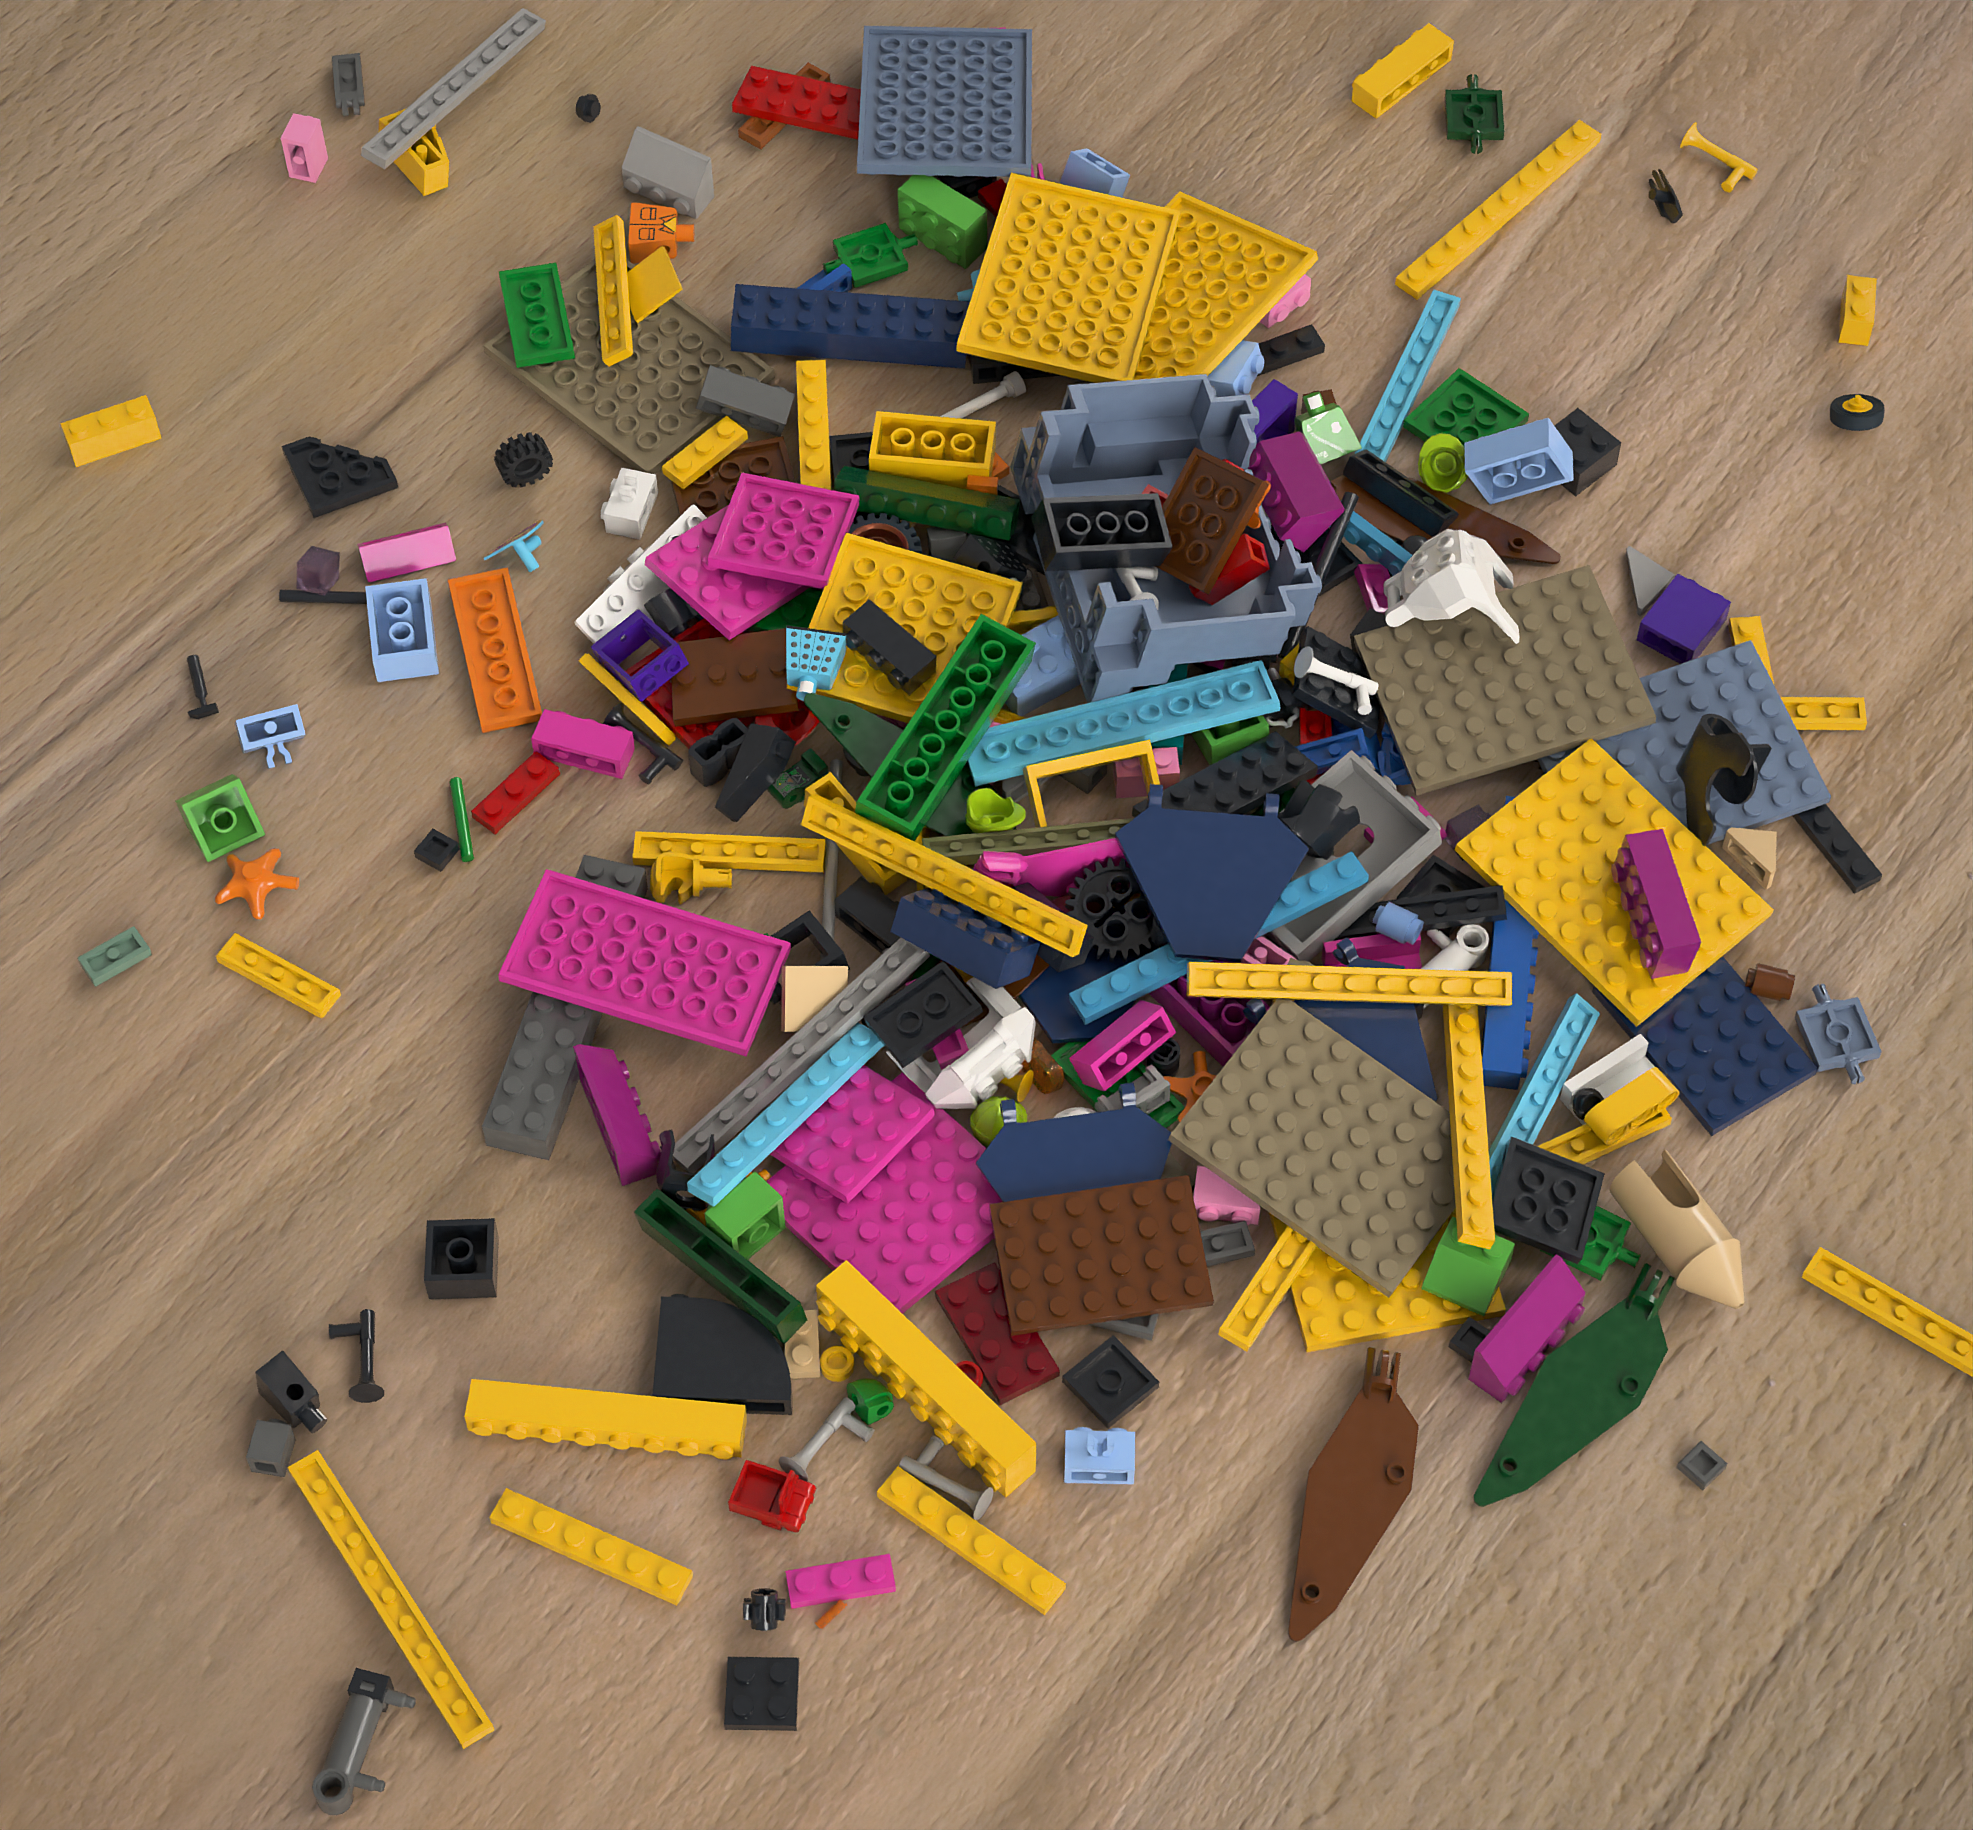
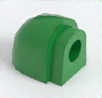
(871, 1399)

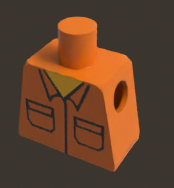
(655, 227)

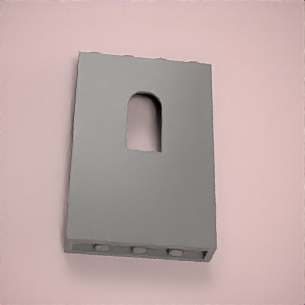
(1400, 843)

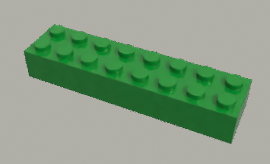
(946, 728)

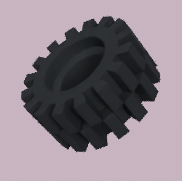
(523, 459)

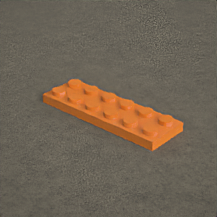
(495, 650)

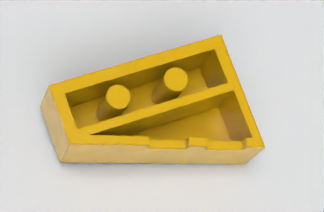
(424, 161)

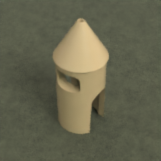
(1682, 1230)

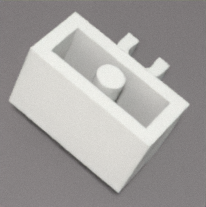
(629, 503)

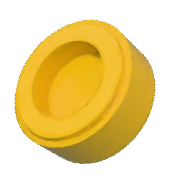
(837, 1363)

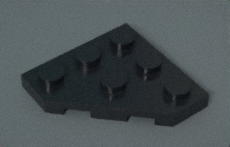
(336, 475)

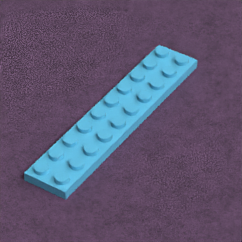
(1124, 720)

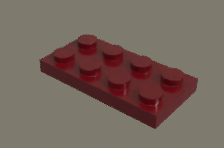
(981, 1321)

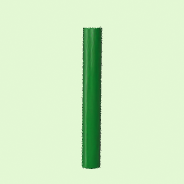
(461, 819)

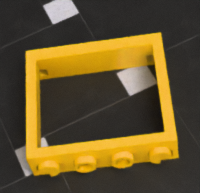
(1033, 772)

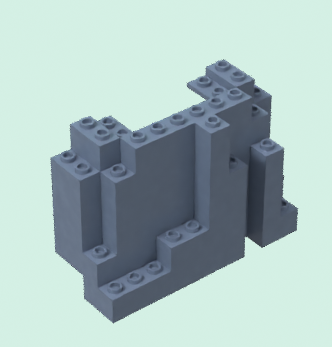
(1117, 443)

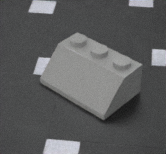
(668, 173)

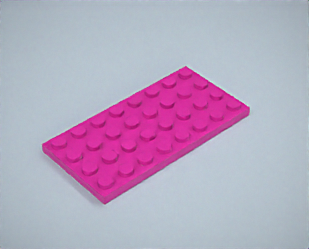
(645, 962)

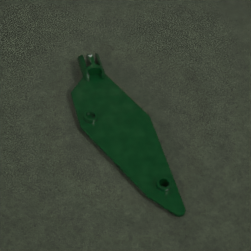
(870, 741)
(1581, 1391)

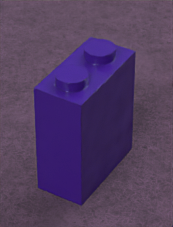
(1683, 620)

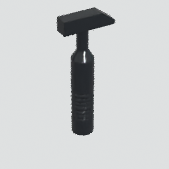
(200, 690)

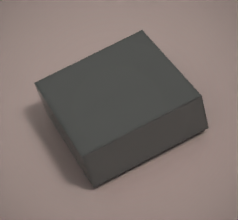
(1702, 1465)

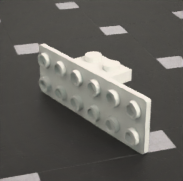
(633, 585)

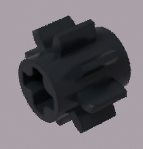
(764, 1609)

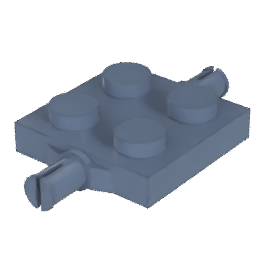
(1837, 1034)

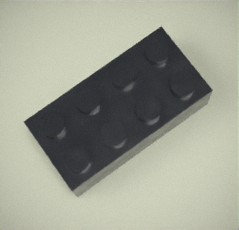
(1101, 532)

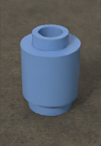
(1398, 923)

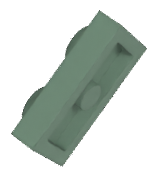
(114, 956)

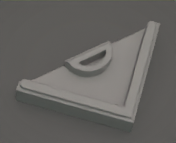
(1646, 579)

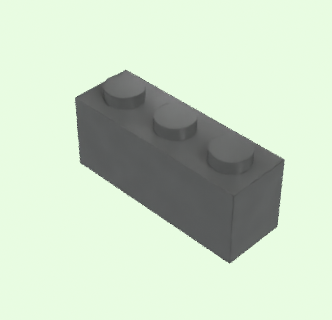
(745, 400)

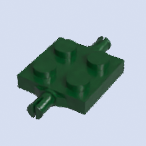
(1474, 114)

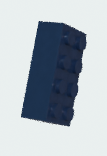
(965, 937)

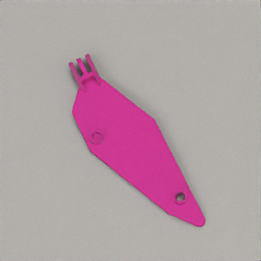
(1049, 871)

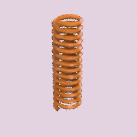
(835, 1608)

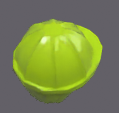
(1442, 463)
(991, 812)
(987, 1119)

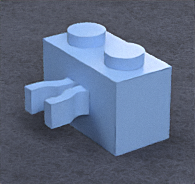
(1094, 173)
(1237, 370)
(269, 730)
(1099, 1456)

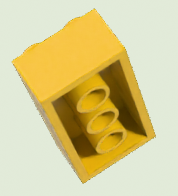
(932, 447)

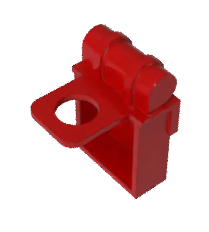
(772, 1496)

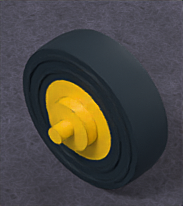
(1857, 412)

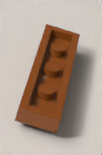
(761, 131)

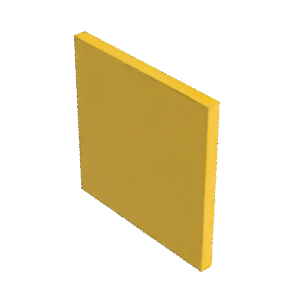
(652, 284)

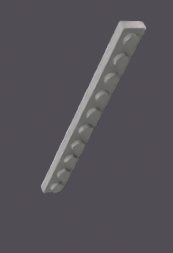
(452, 88)
(798, 1053)

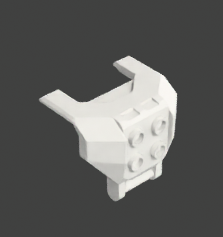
(1447, 579)
(994, 1052)

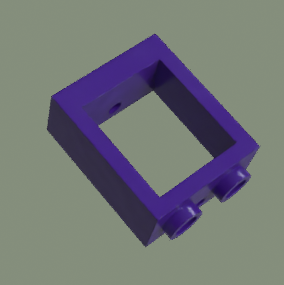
(1276, 411)
(637, 631)

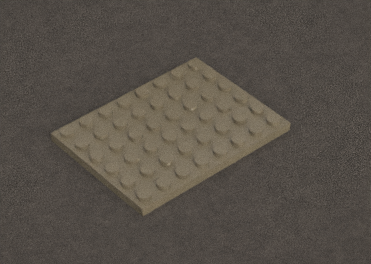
(647, 401)
(1478, 702)
(1327, 1144)

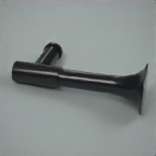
(664, 755)
(366, 1389)

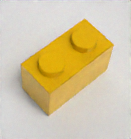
(1857, 310)

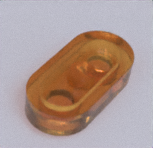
(1047, 1072)

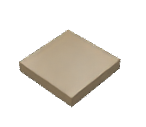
(808, 991)

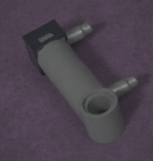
(368, 1698)

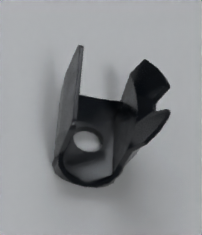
(1317, 818)
(672, 1180)

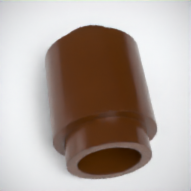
(1770, 982)

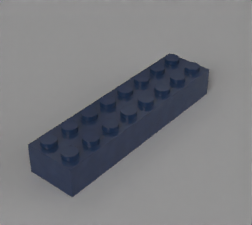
(847, 326)

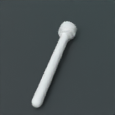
(1011, 386)

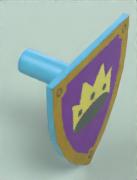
(522, 548)

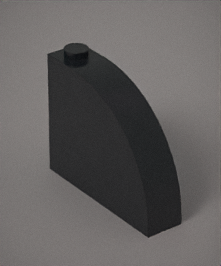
(719, 1357)

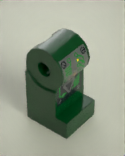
(791, 784)

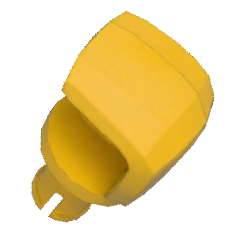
(683, 873)

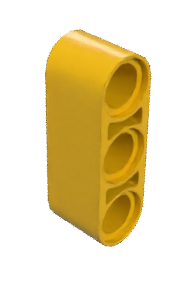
(1631, 1106)

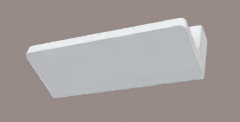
(1610, 1072)

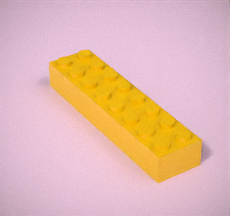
(925, 1379)

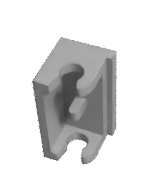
(1150, 1092)

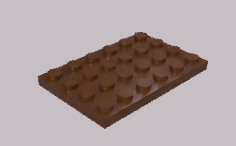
(1100, 1255)

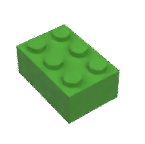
(942, 219)

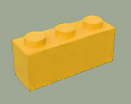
(111, 430)

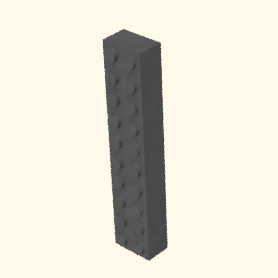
(542, 1061)

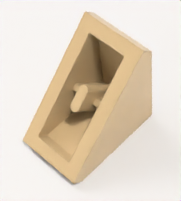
(1753, 852)

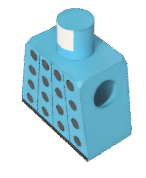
(813, 658)

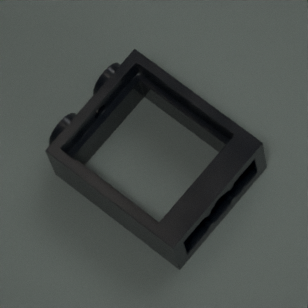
(809, 927)

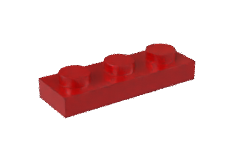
(515, 792)

